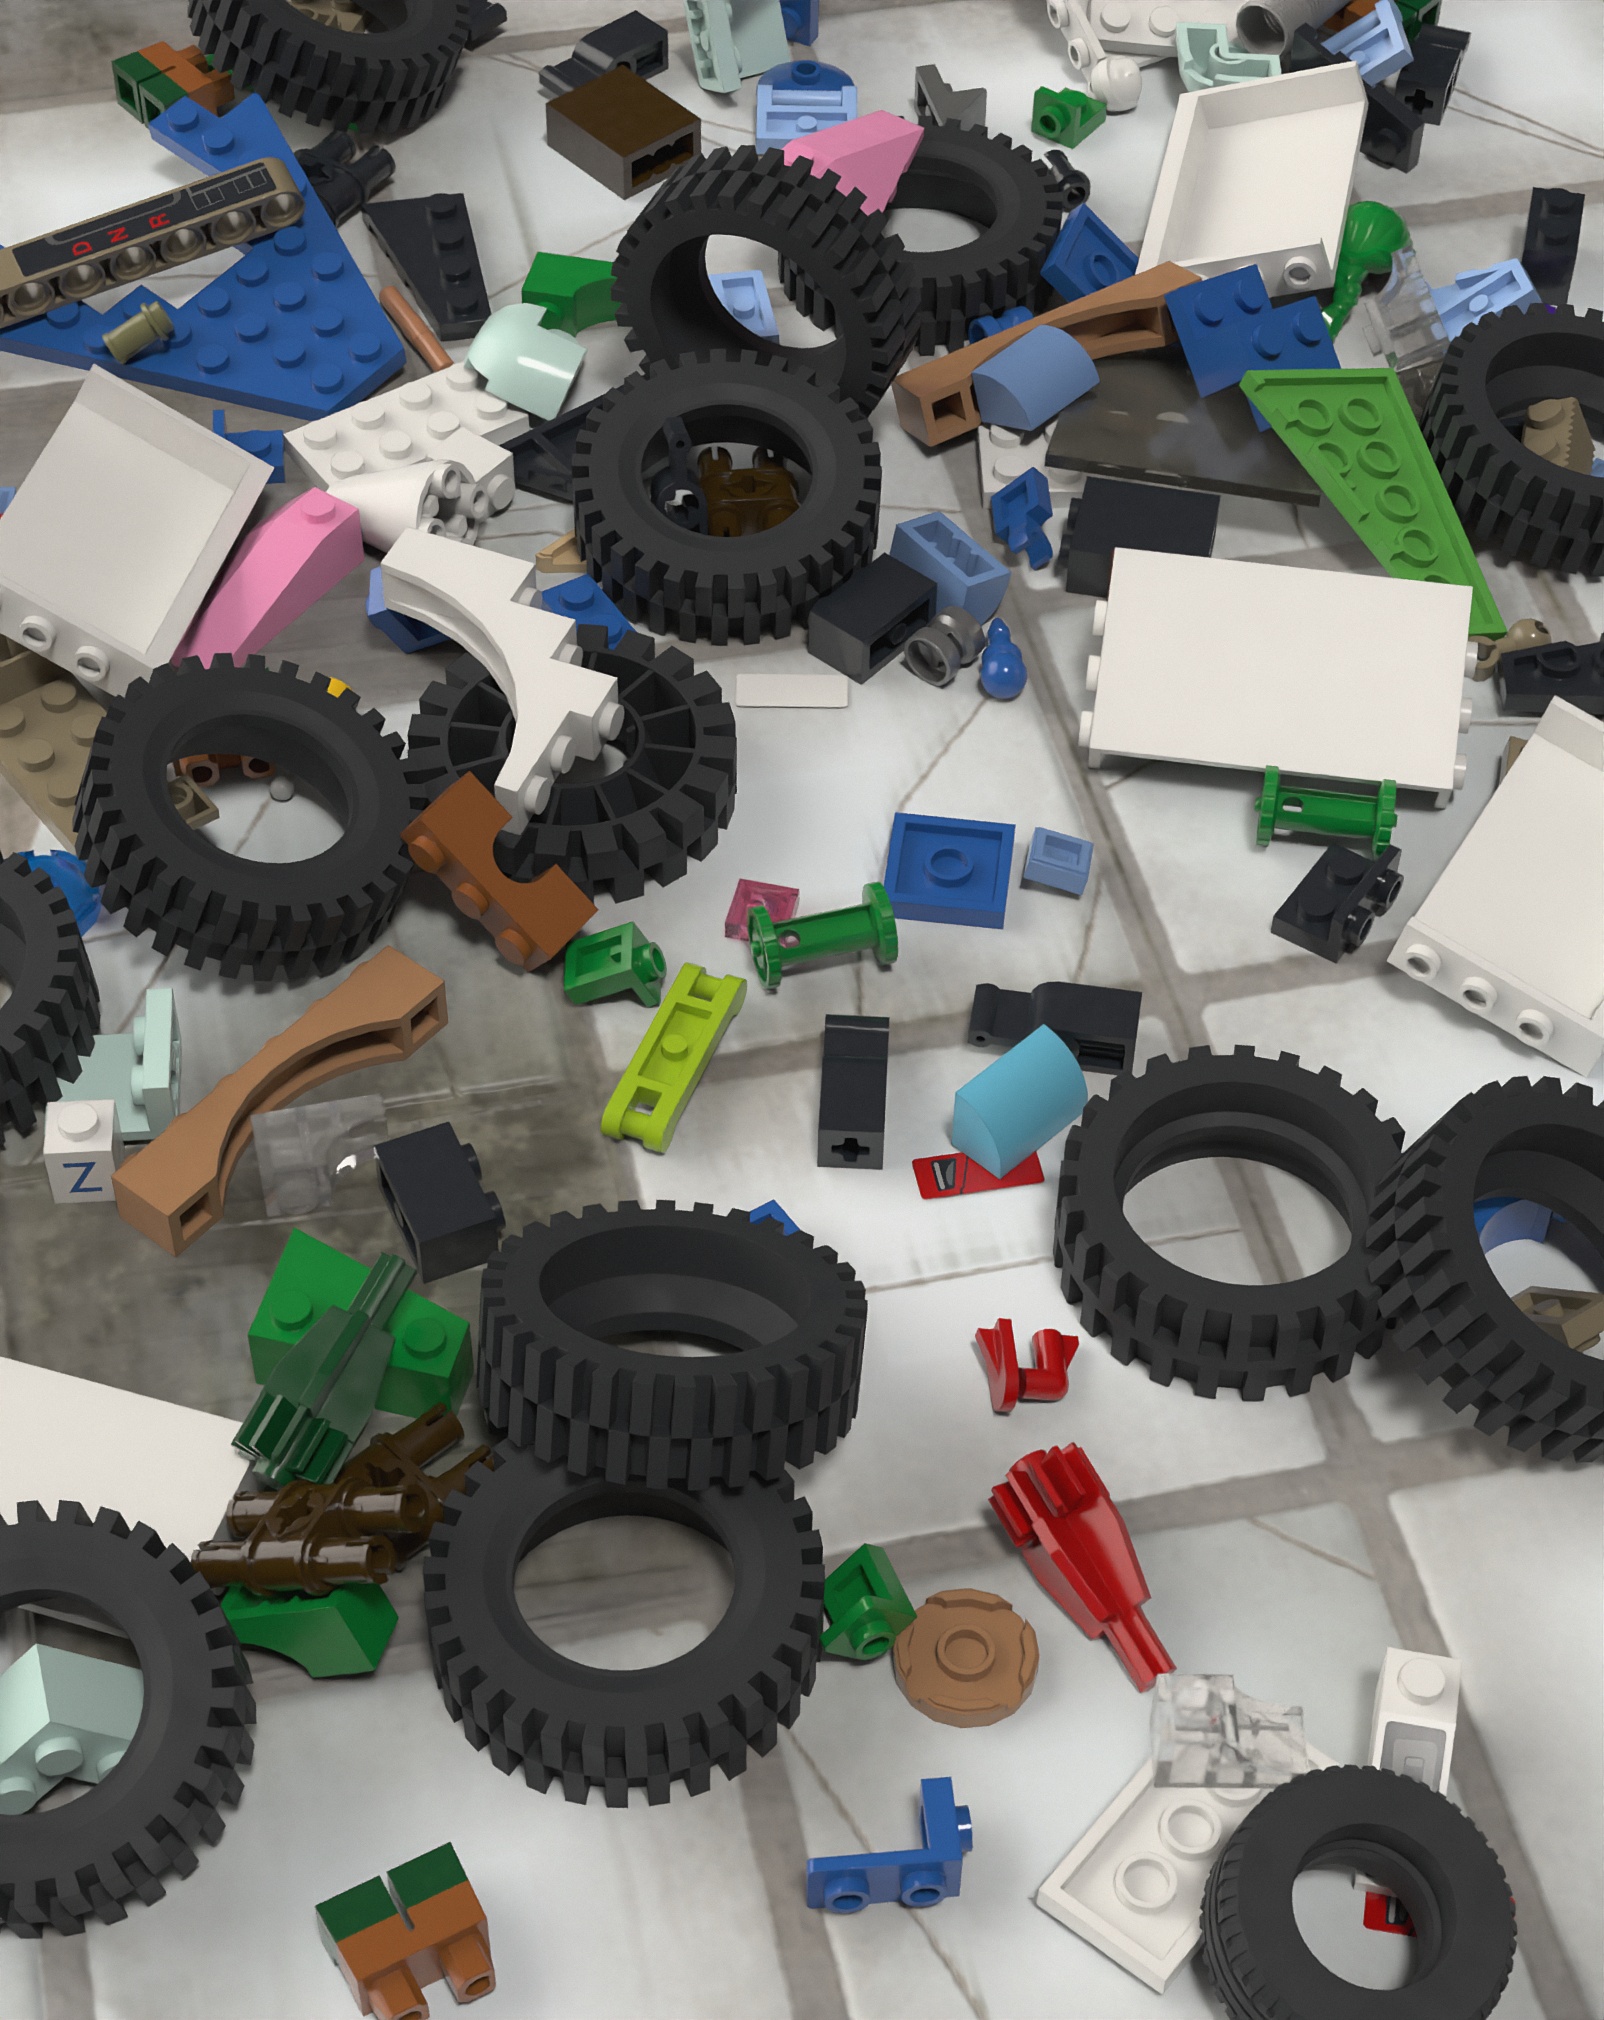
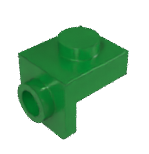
(865, 1605)

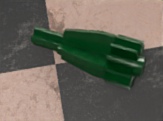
(326, 1385)

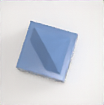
(1058, 860)

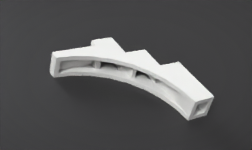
(533, 655)

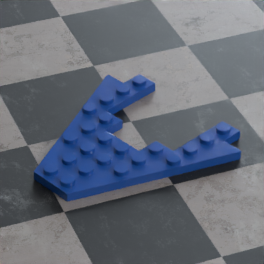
(273, 332)

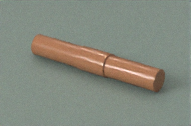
(415, 329)

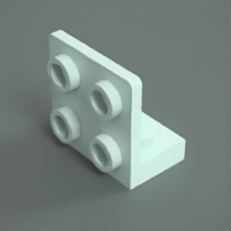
(735, 40)
(136, 1070)

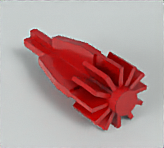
(1082, 1553)

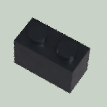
(1552, 241)
(871, 617)
(439, 1201)

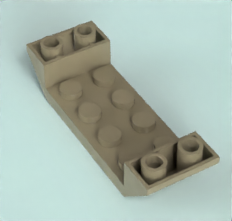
(47, 739)

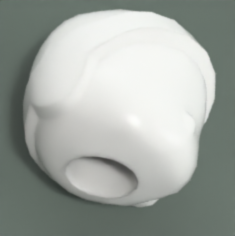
(1116, 83)

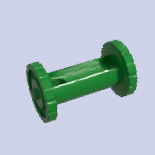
(1326, 812)
(823, 934)

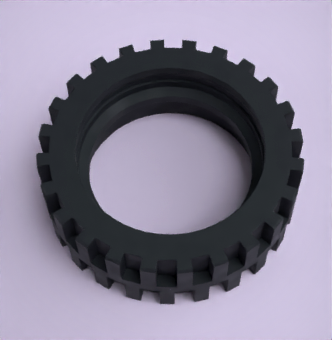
(1201, 1325)

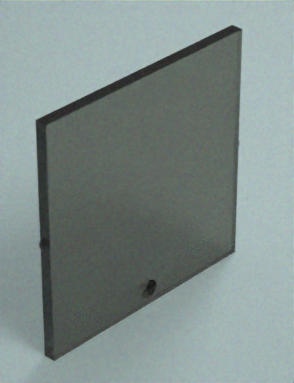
(1157, 429)

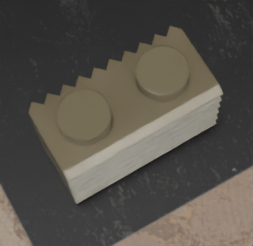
(1559, 434)

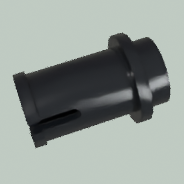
(1071, 183)

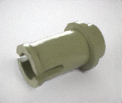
(139, 332)

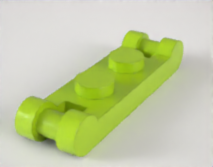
(673, 1056)

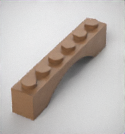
(1127, 316)
(372, 1018)

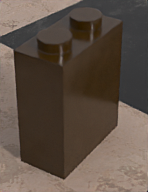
(622, 131)

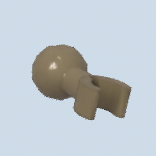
(1521, 635)

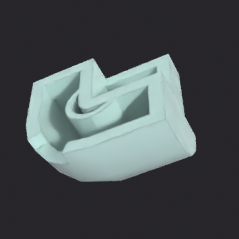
(1212, 61)
(526, 361)

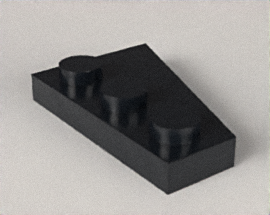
(1390, 128)
(1538, 673)

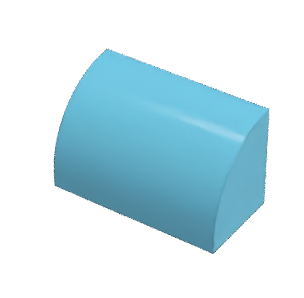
(1019, 1102)

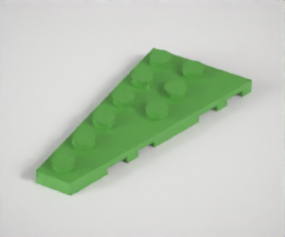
(1376, 469)

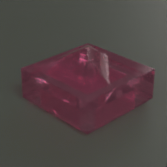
(778, 900)

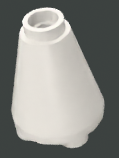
(423, 496)

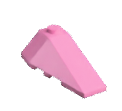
(865, 152)
(275, 577)

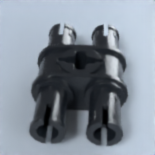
(341, 185)

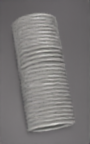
(1291, 14)

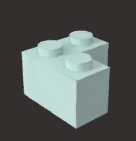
(62, 1720)

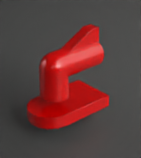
(1007, 1381)

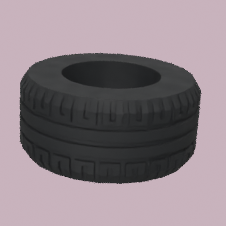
(1400, 1837)

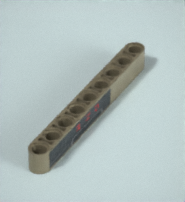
(146, 238)

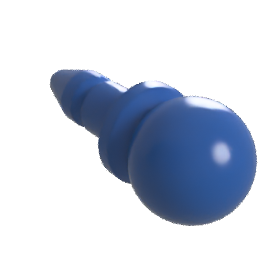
(1002, 664)

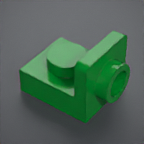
(1066, 115)
(614, 962)

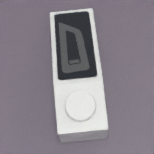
(1413, 1725)

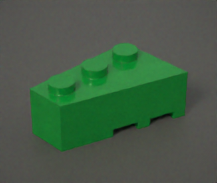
(431, 1346)

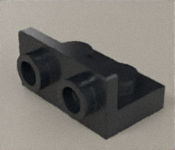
(1338, 901)

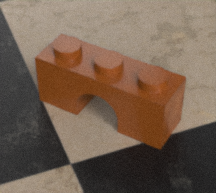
(457, 845)

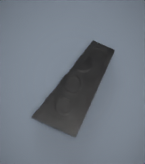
(436, 258)

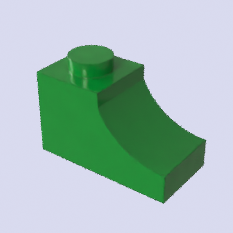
(571, 290)
(324, 1632)

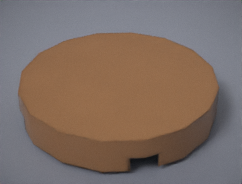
(966, 1659)

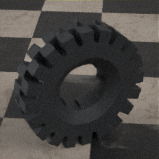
(611, 828)

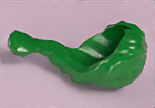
(1367, 244)

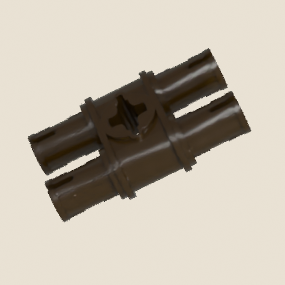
(749, 498)
(398, 1459)
(311, 1536)

